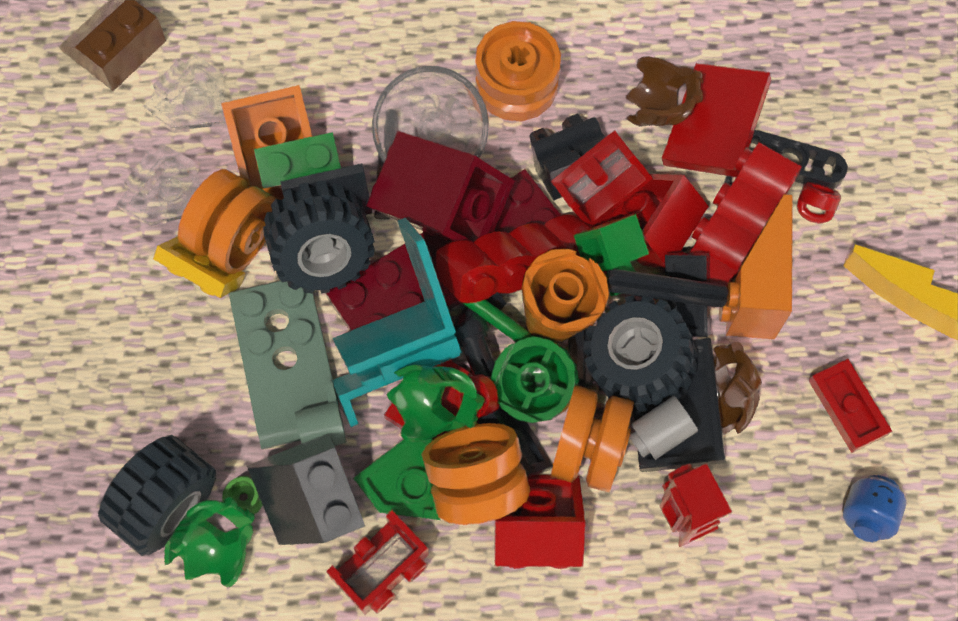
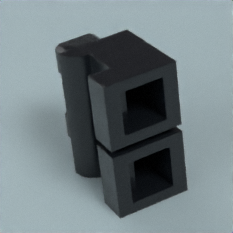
(563, 148)

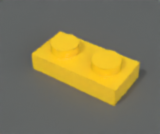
(197, 269)

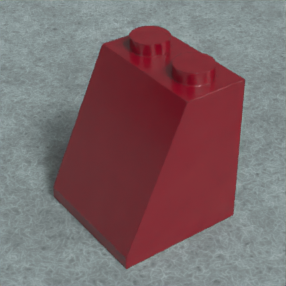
(439, 189)

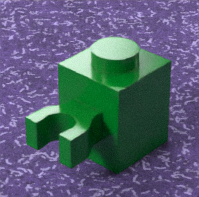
(613, 244)

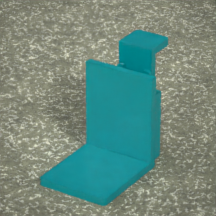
(403, 339)

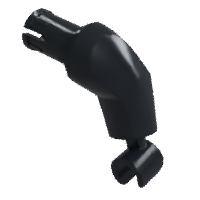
(471, 336)

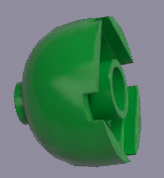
(534, 379)

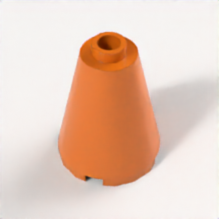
(563, 294)

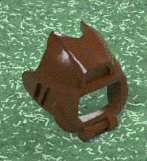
(658, 93)
(737, 395)

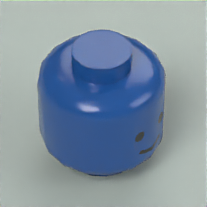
(874, 508)

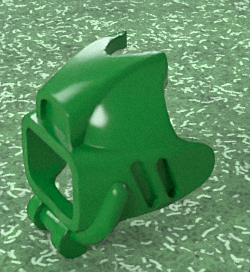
(420, 398)
(206, 547)

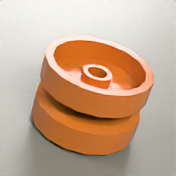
(517, 70)
(225, 221)
(592, 438)
(476, 473)

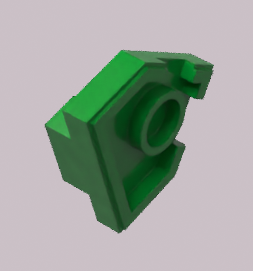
(400, 482)

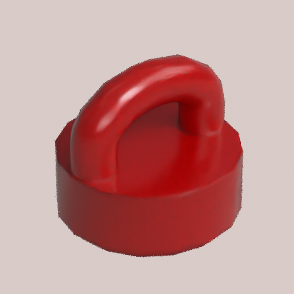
(819, 197)
(486, 389)

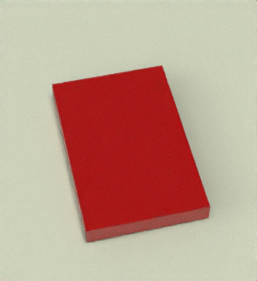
(721, 123)

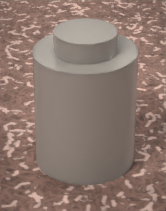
(662, 428)

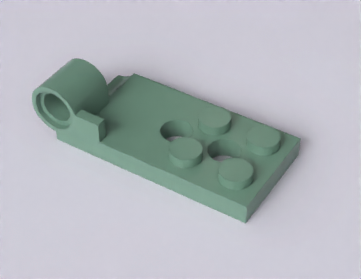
(293, 401)

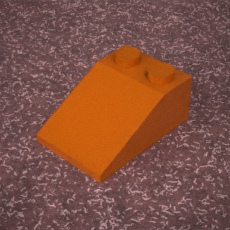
(264, 122)
(762, 291)

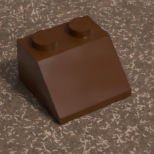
(115, 41)

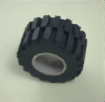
(318, 237)
(641, 352)
(155, 493)

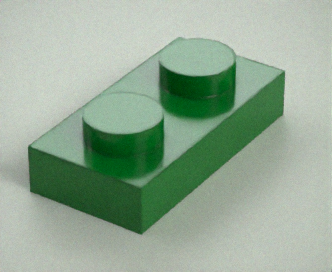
(296, 159)

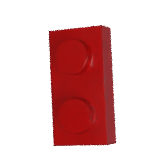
(850, 405)

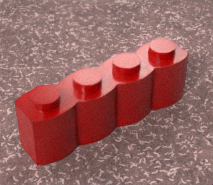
(743, 211)
(501, 258)

